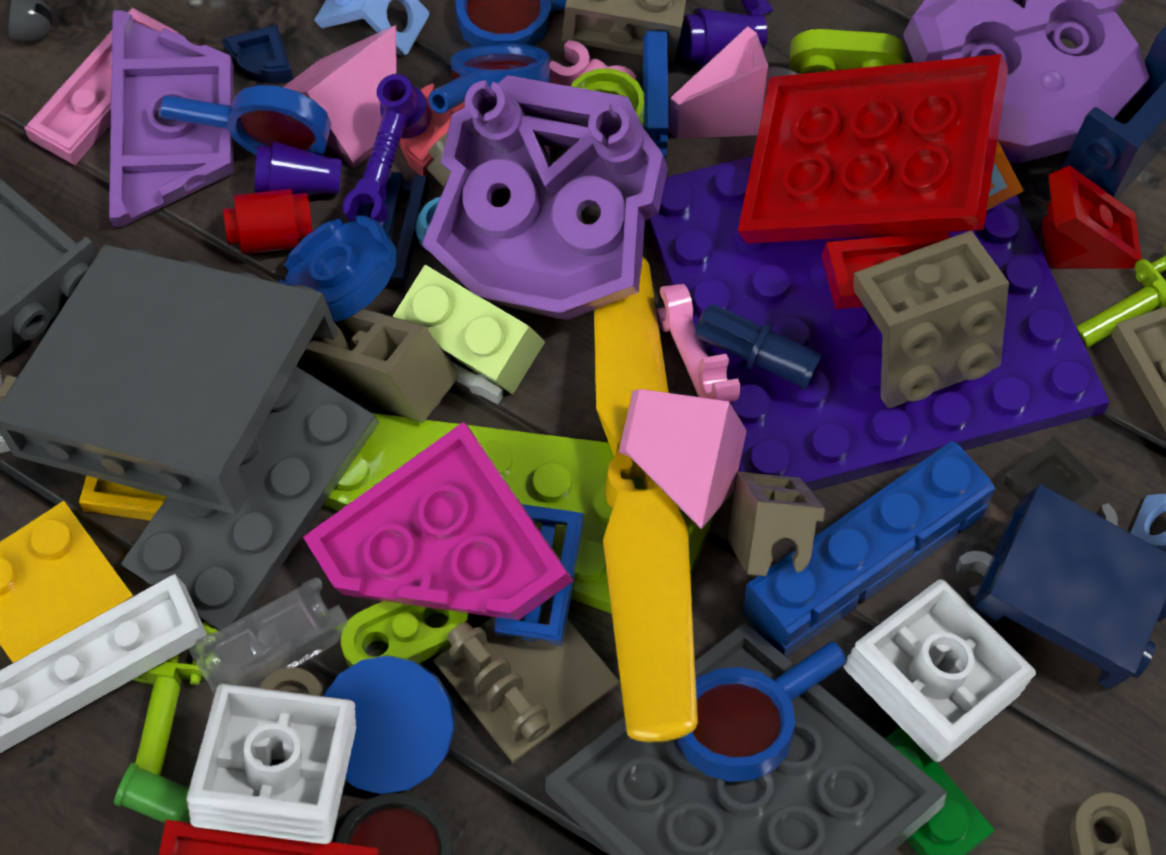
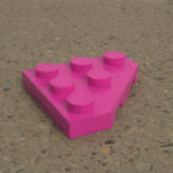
(441, 538)

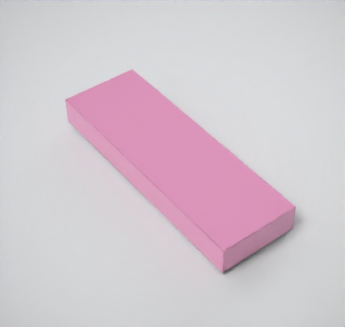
(82, 106)

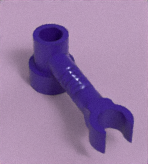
(403, 115)

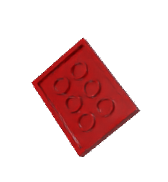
(875, 151)

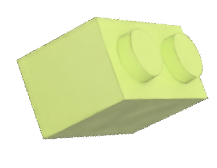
(471, 329)

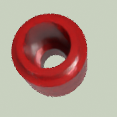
(268, 221)

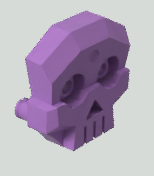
(1046, 82)
(535, 248)

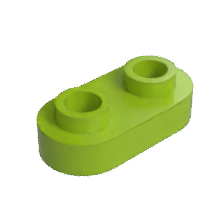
(839, 50)
(399, 627)

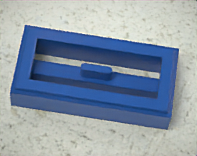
(655, 88)
(530, 629)

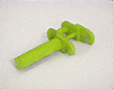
(1141, 302)
(162, 707)

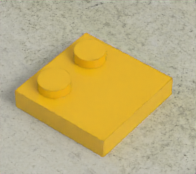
(52, 582)

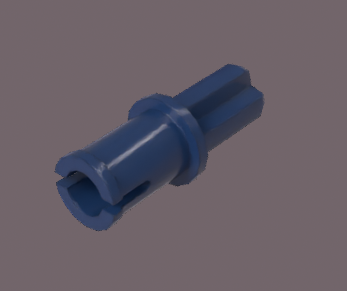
(758, 345)

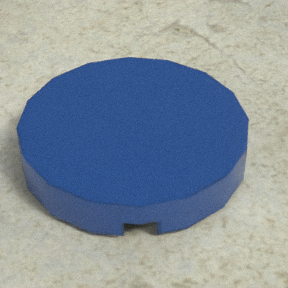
(344, 263)
(400, 723)

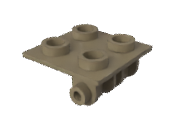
(521, 686)

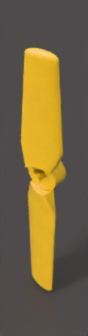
(644, 536)

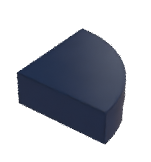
(259, 55)

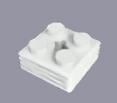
(901, 672)
(233, 775)

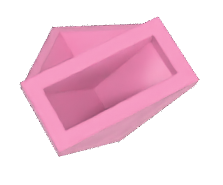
(347, 91)
(724, 94)
(686, 448)

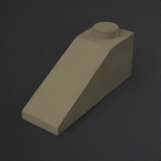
(384, 363)

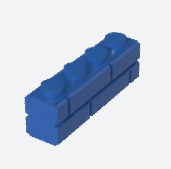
(869, 549)

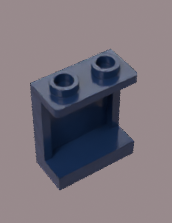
(1117, 152)
(1077, 584)

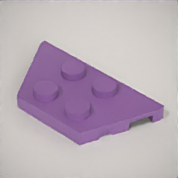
(156, 157)

